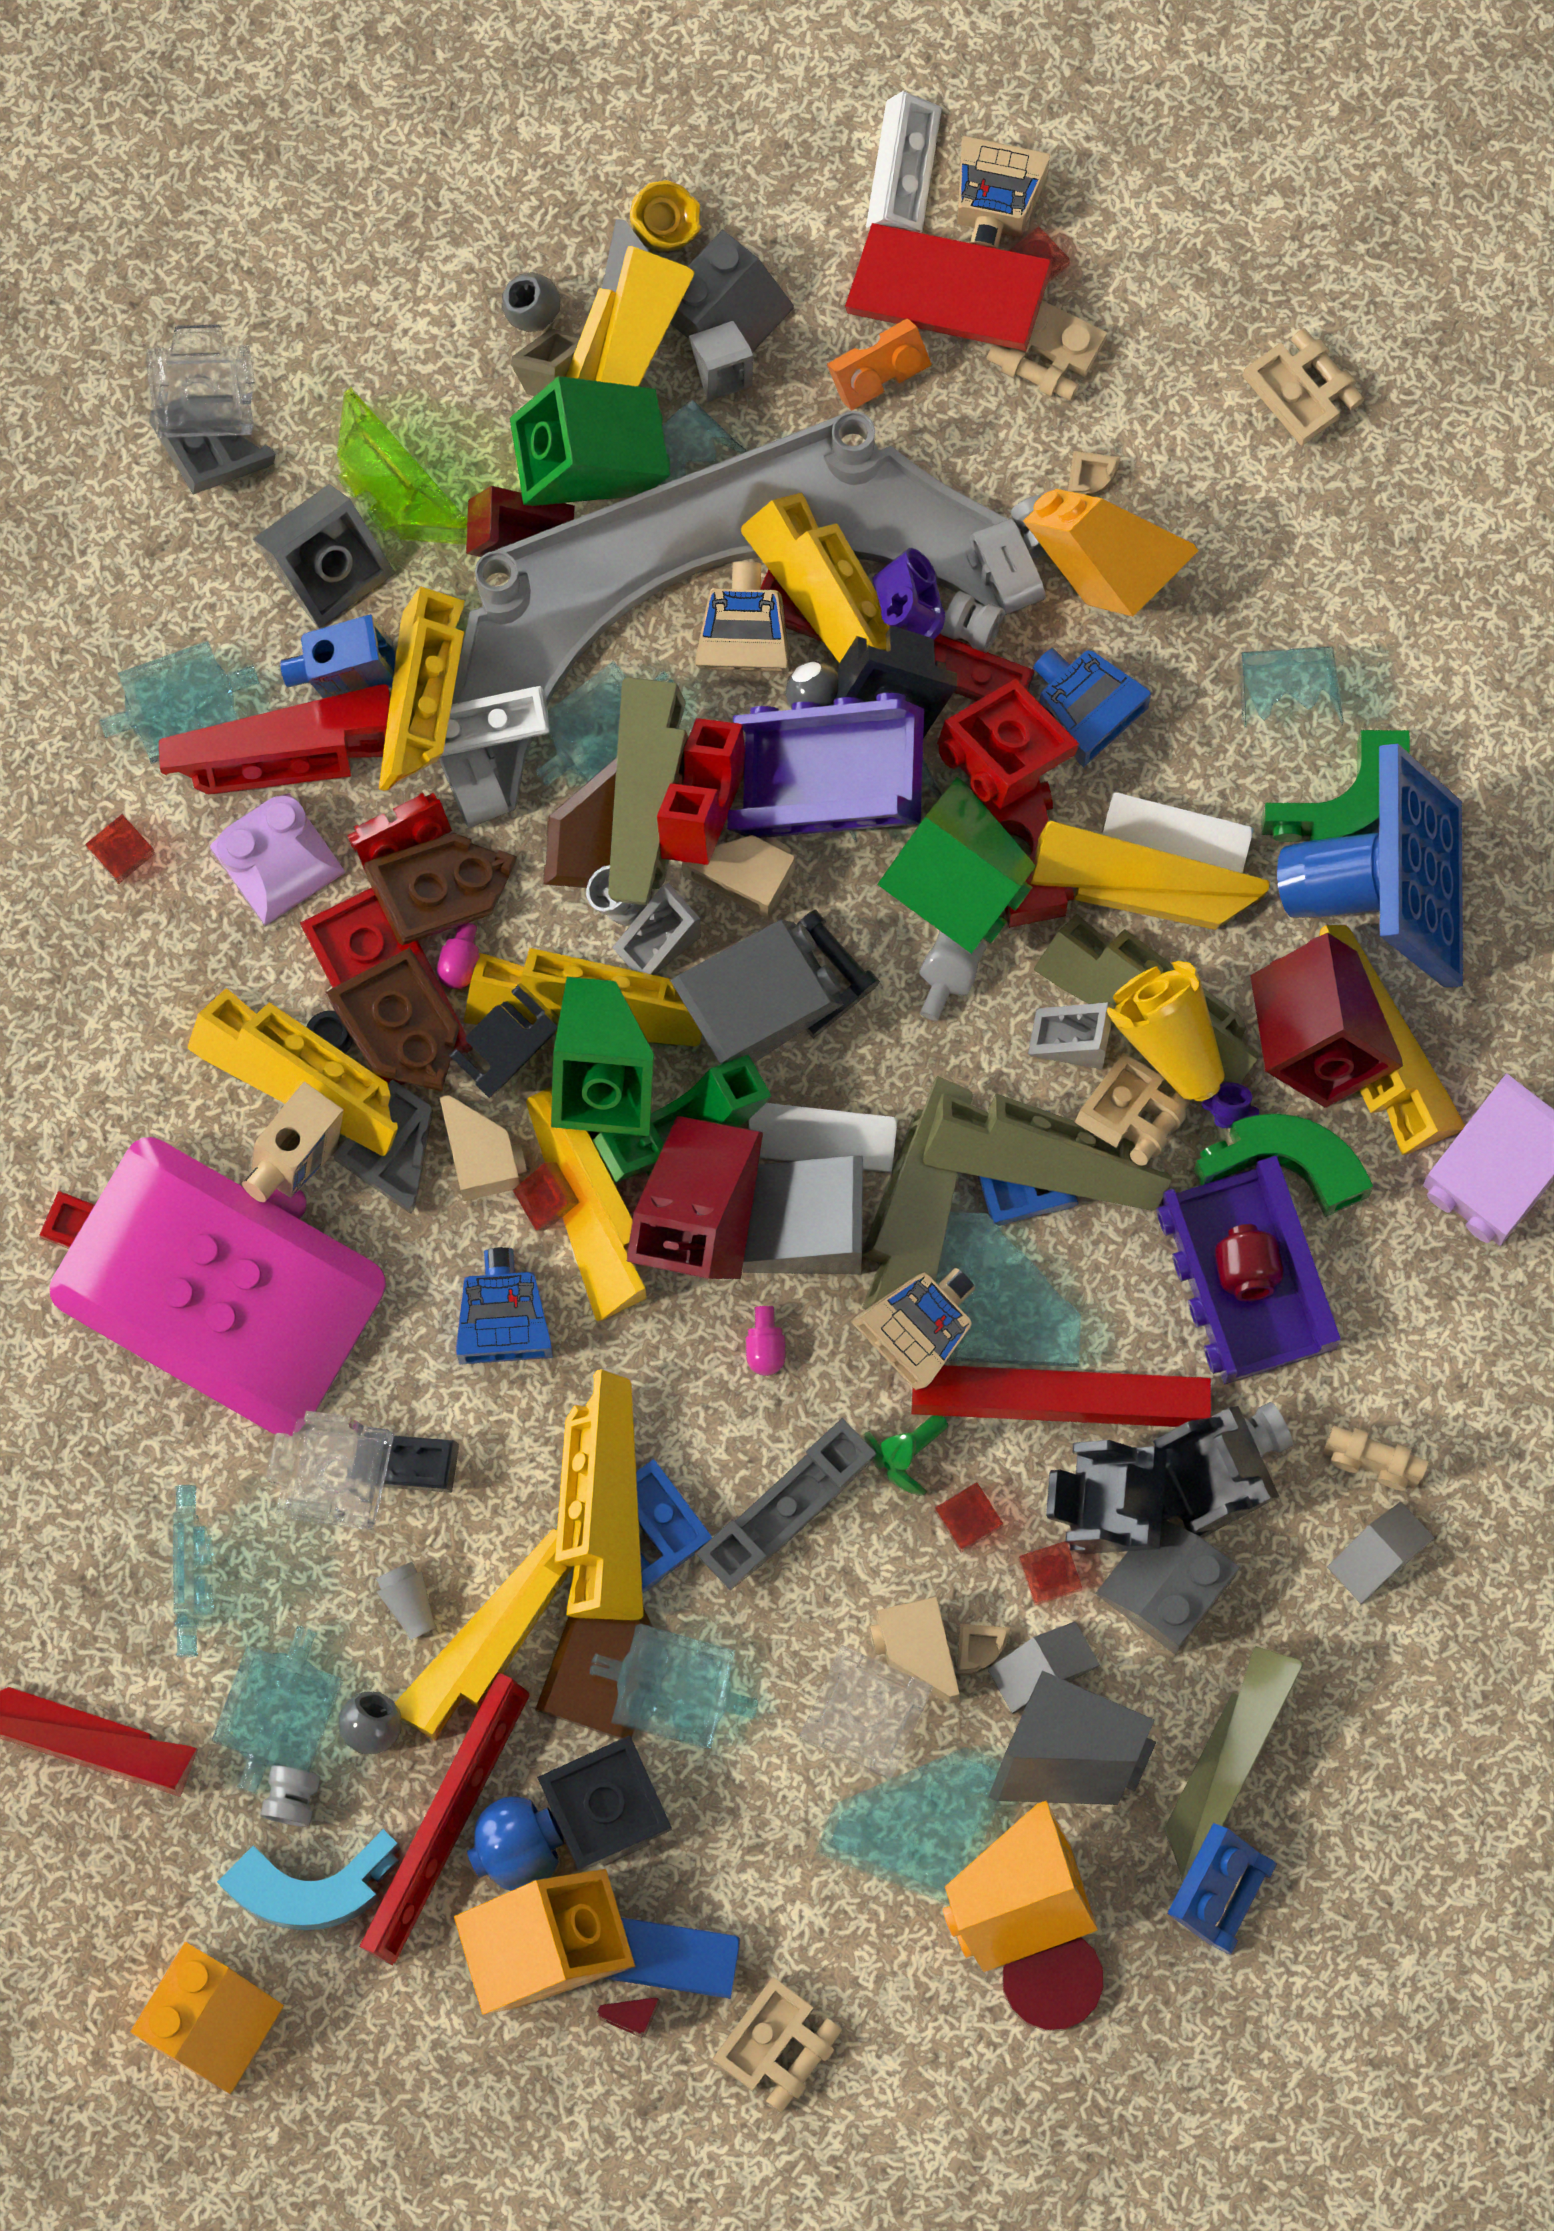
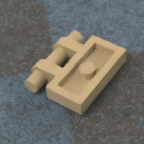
(1059, 338)
(1293, 394)
(1119, 1101)
(1356, 1451)
(763, 2036)

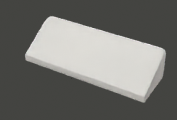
(904, 163)
(496, 720)
(1178, 831)
(815, 1133)

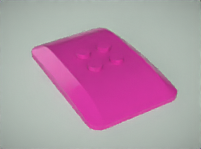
(217, 1286)

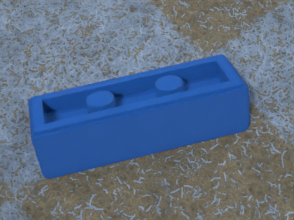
(680, 1958)

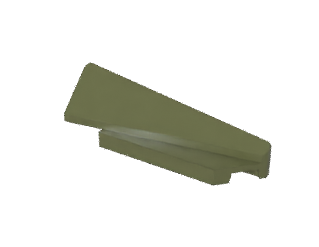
(647, 762)
(1095, 970)
(1039, 1151)
(914, 1207)
(1230, 1753)

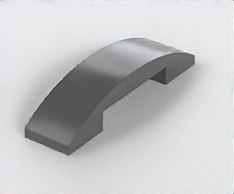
(787, 1505)

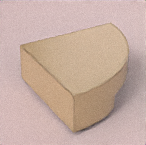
(1092, 472)
(979, 1647)

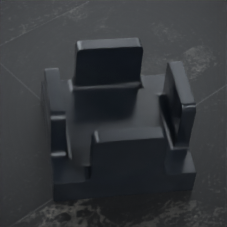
(904, 669)
(506, 1041)
(1213, 1472)
(1111, 1499)
(605, 1804)

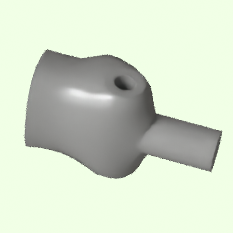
(948, 971)

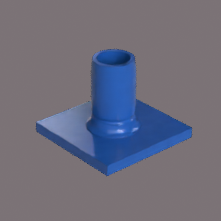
(1403, 871)

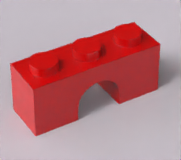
(697, 810)
(1027, 819)

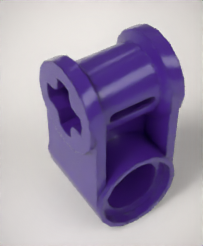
(910, 594)

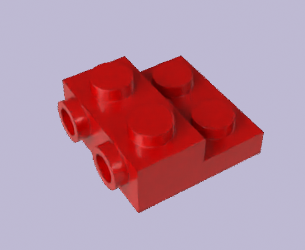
(1005, 743)

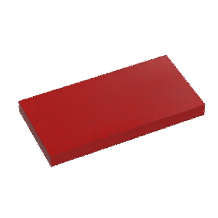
(949, 286)
(358, 937)

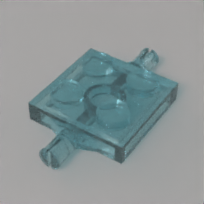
(177, 696)
(587, 726)
(191, 1589)
(673, 1686)
(277, 1709)

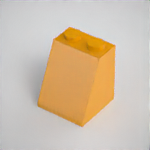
(1106, 551)
(1019, 1894)
(543, 1940)
(207, 2018)

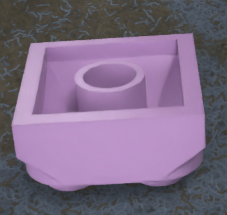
(276, 857)

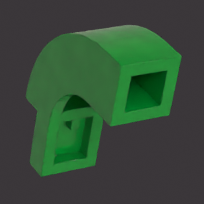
(1347, 815)
(723, 1095)
(1301, 1146)

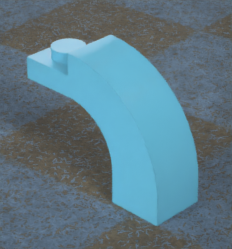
(310, 1904)

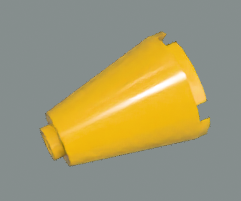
(1171, 1028)

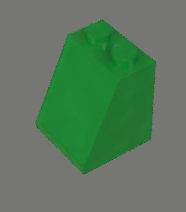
(589, 442)
(960, 869)
(600, 1062)

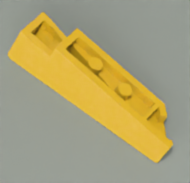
(632, 321)
(818, 573)
(422, 684)
(1142, 878)
(649, 996)
(281, 1053)
(1412, 1094)
(600, 1221)
(601, 1505)
(485, 1643)

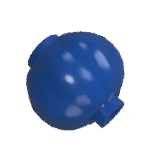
(515, 1843)

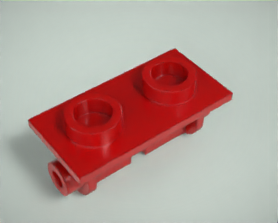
(416, 823)

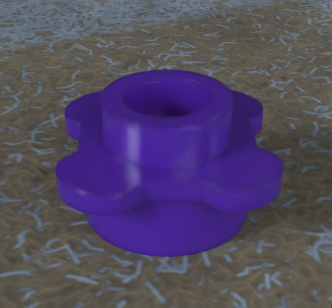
(1230, 1104)

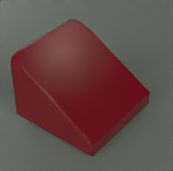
(630, 2016)

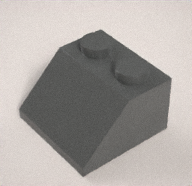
(731, 287)
(324, 555)
(1170, 1586)

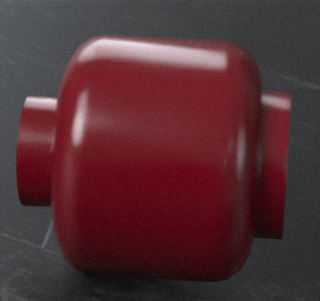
(1249, 1263)

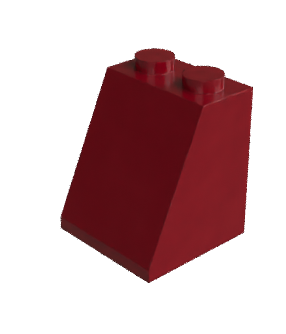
(1322, 1022)

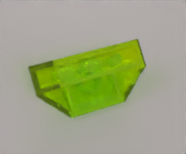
(392, 480)

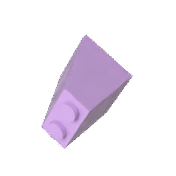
(1497, 1163)

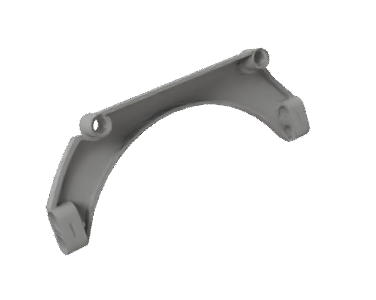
(598, 567)

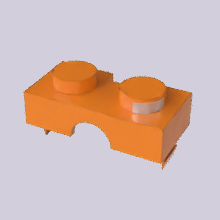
(896, 356)

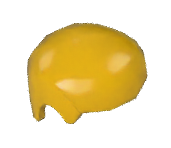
(665, 216)

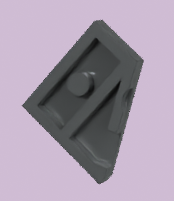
(214, 459)
(400, 1170)

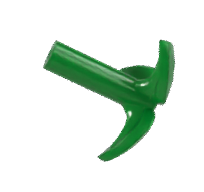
(898, 1452)

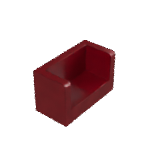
(500, 519)

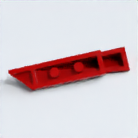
(282, 745)
(94, 1742)

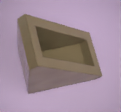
(544, 359)

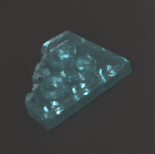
(1013, 1306)
(918, 1825)

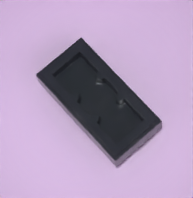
(422, 1464)

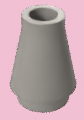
(407, 1599)

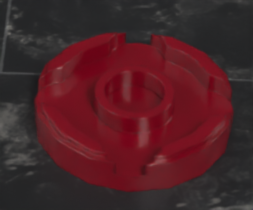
(1055, 1985)

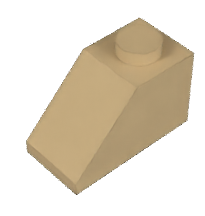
(746, 872)
(481, 1151)
(917, 1645)

